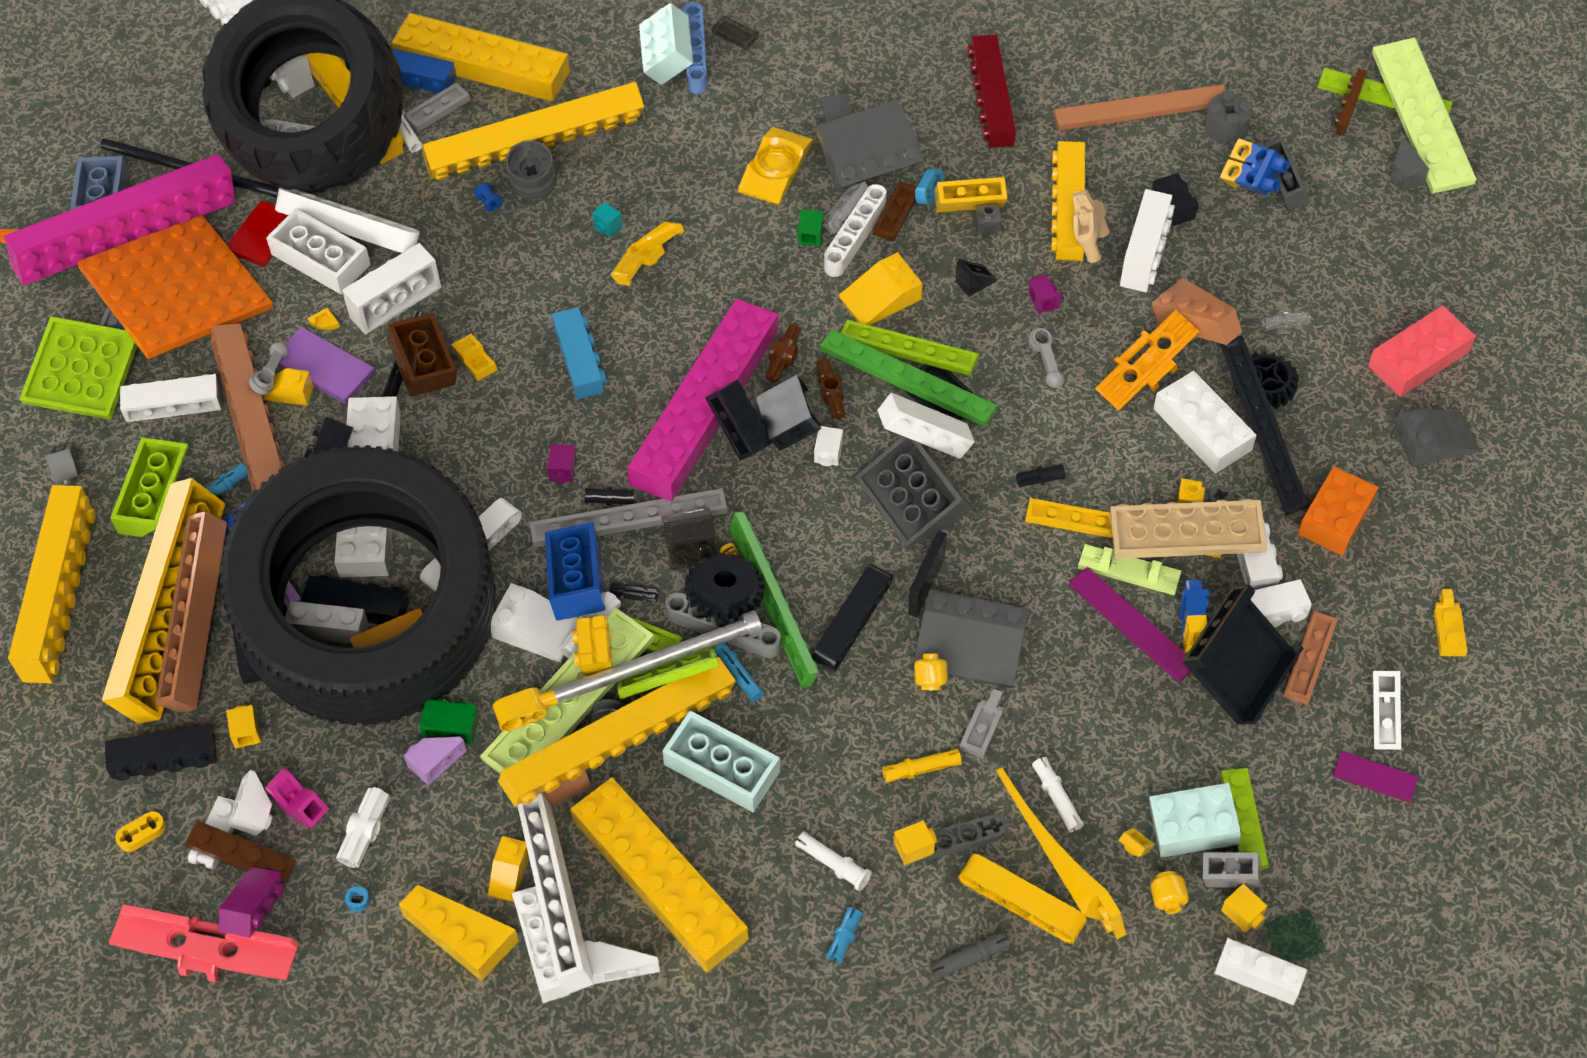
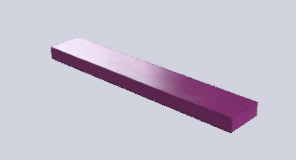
(1131, 623)

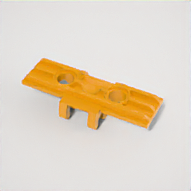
(1151, 365)

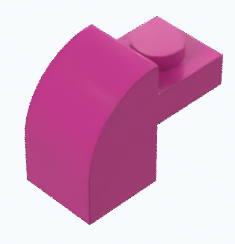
(295, 800)

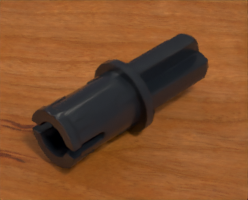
(1040, 475)

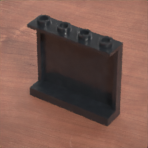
(1241, 657)

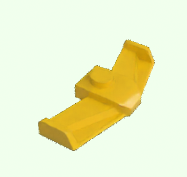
(644, 252)

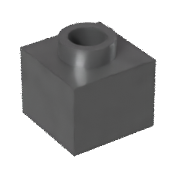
(987, 218)

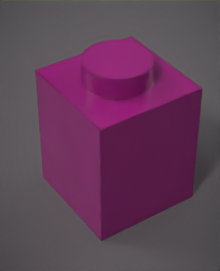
(561, 463)

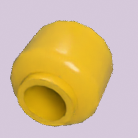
(930, 672)
(1169, 892)

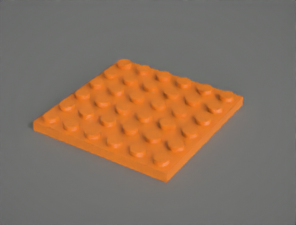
(174, 286)

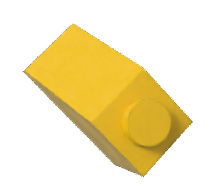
(291, 387)
(508, 868)

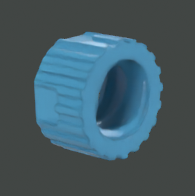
(357, 891)

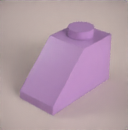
(433, 756)

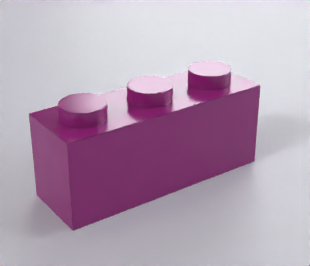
(250, 902)

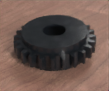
(707, 581)

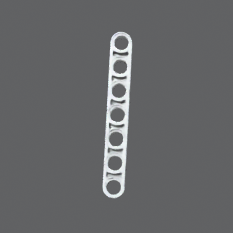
(349, 220)

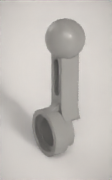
(278, 352)
(1054, 377)

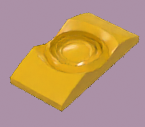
(774, 165)

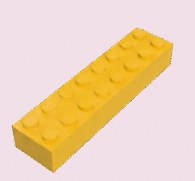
(486, 56)
(52, 585)
(659, 874)

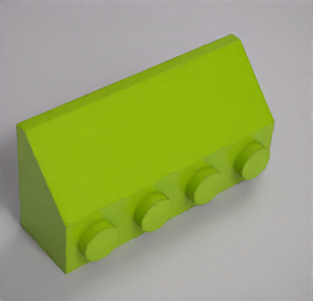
(147, 485)

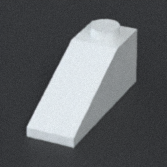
(1386, 710)
(616, 963)

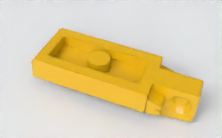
(1449, 626)

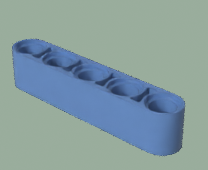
(697, 71)

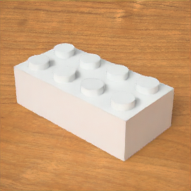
(1147, 241)
(318, 251)
(391, 288)
(1204, 422)

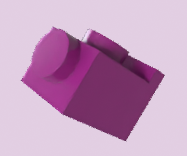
(1043, 294)

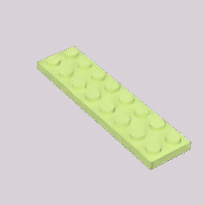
(1423, 115)
(627, 643)

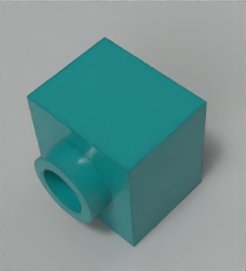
(607, 219)

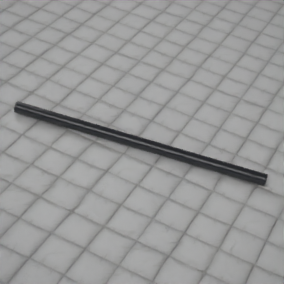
(175, 163)

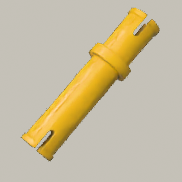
(914, 767)

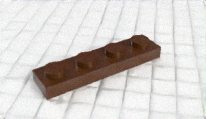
(237, 851)

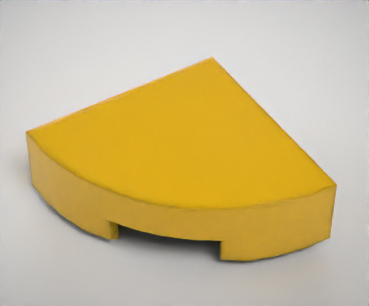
(324, 319)

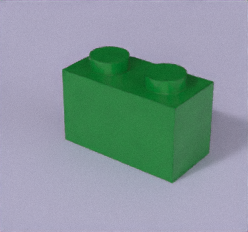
(449, 720)

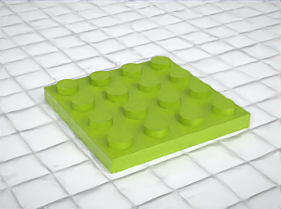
(79, 368)

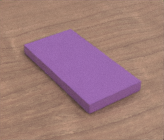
(329, 366)

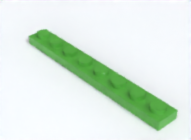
(908, 378)
(774, 602)

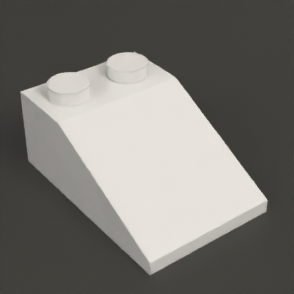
(529, 623)

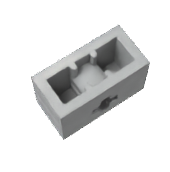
(1232, 869)

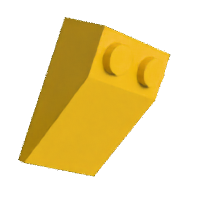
(882, 290)

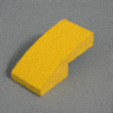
(473, 357)

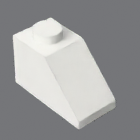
(251, 806)

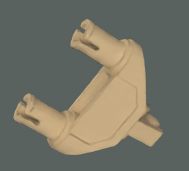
(1089, 223)

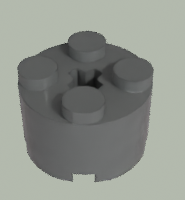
(1228, 117)

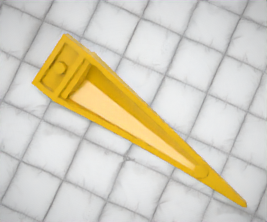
(1087, 893)

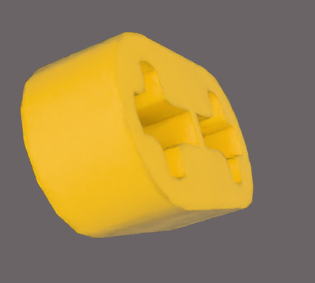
(140, 831)

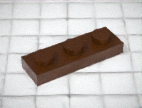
(1349, 101)
(895, 211)

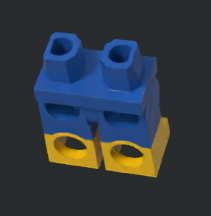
(1254, 168)
(1193, 612)

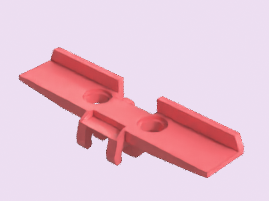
(153, 934)

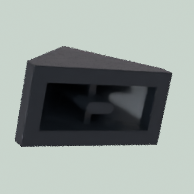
(973, 277)

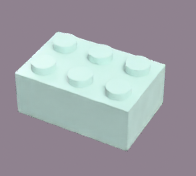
(666, 44)
(1194, 820)

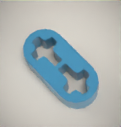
(925, 190)

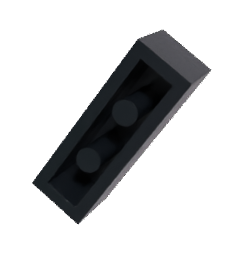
(738, 420)

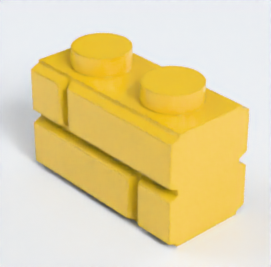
(593, 645)

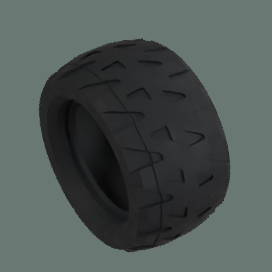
(264, 39)

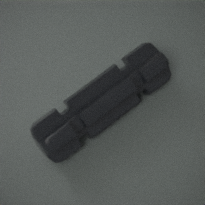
(634, 592)

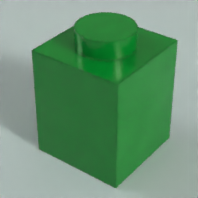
(810, 227)

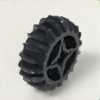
(1270, 372)

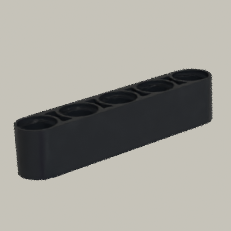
(852, 617)

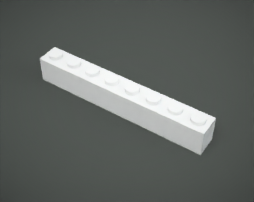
(555, 895)

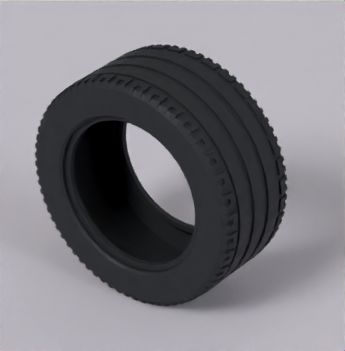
(341, 493)

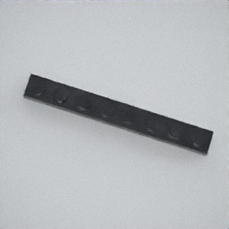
(1264, 426)

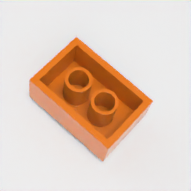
(1338, 510)

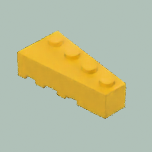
(460, 931)

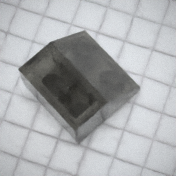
(689, 537)

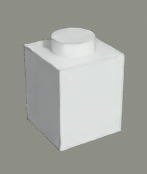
(828, 446)

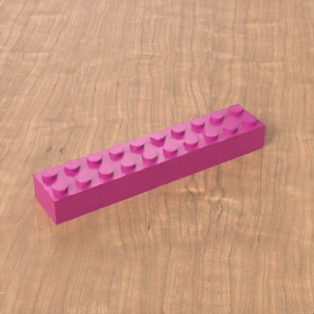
(119, 218)
(688, 420)

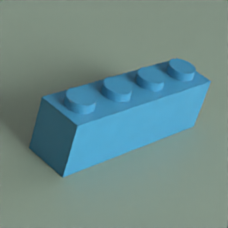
(578, 353)

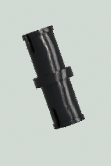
(609, 496)

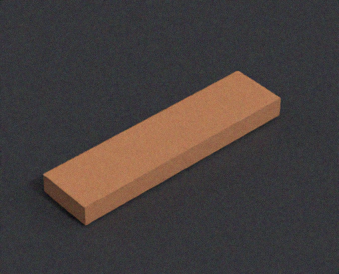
(1311, 658)

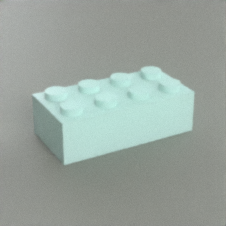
(721, 761)

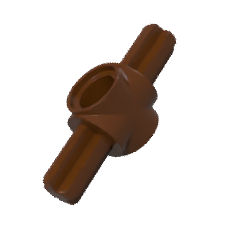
(783, 353)
(833, 396)

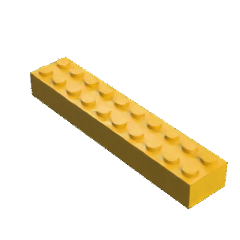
(545, 126)
(140, 654)

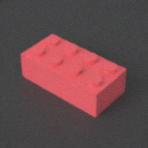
(1421, 351)

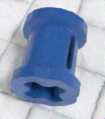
(488, 197)

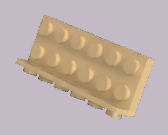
(1187, 529)

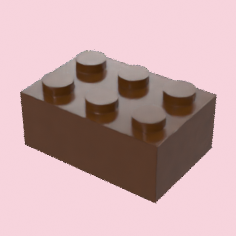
(421, 354)

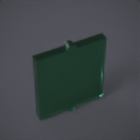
(1295, 937)

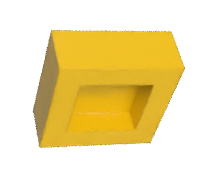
(1136, 843)

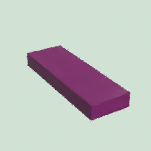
(1375, 776)

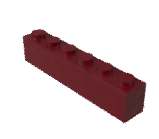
(992, 91)

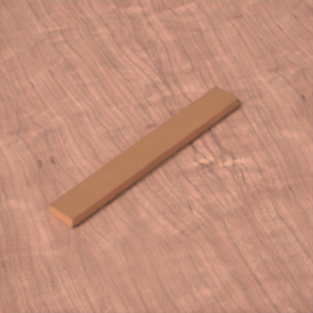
(1135, 107)

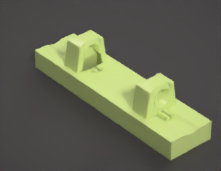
(1130, 569)

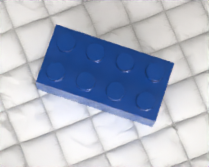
(574, 571)

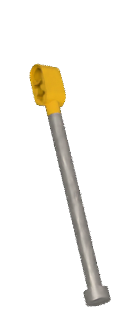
(530, 705)

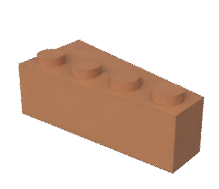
(1206, 312)

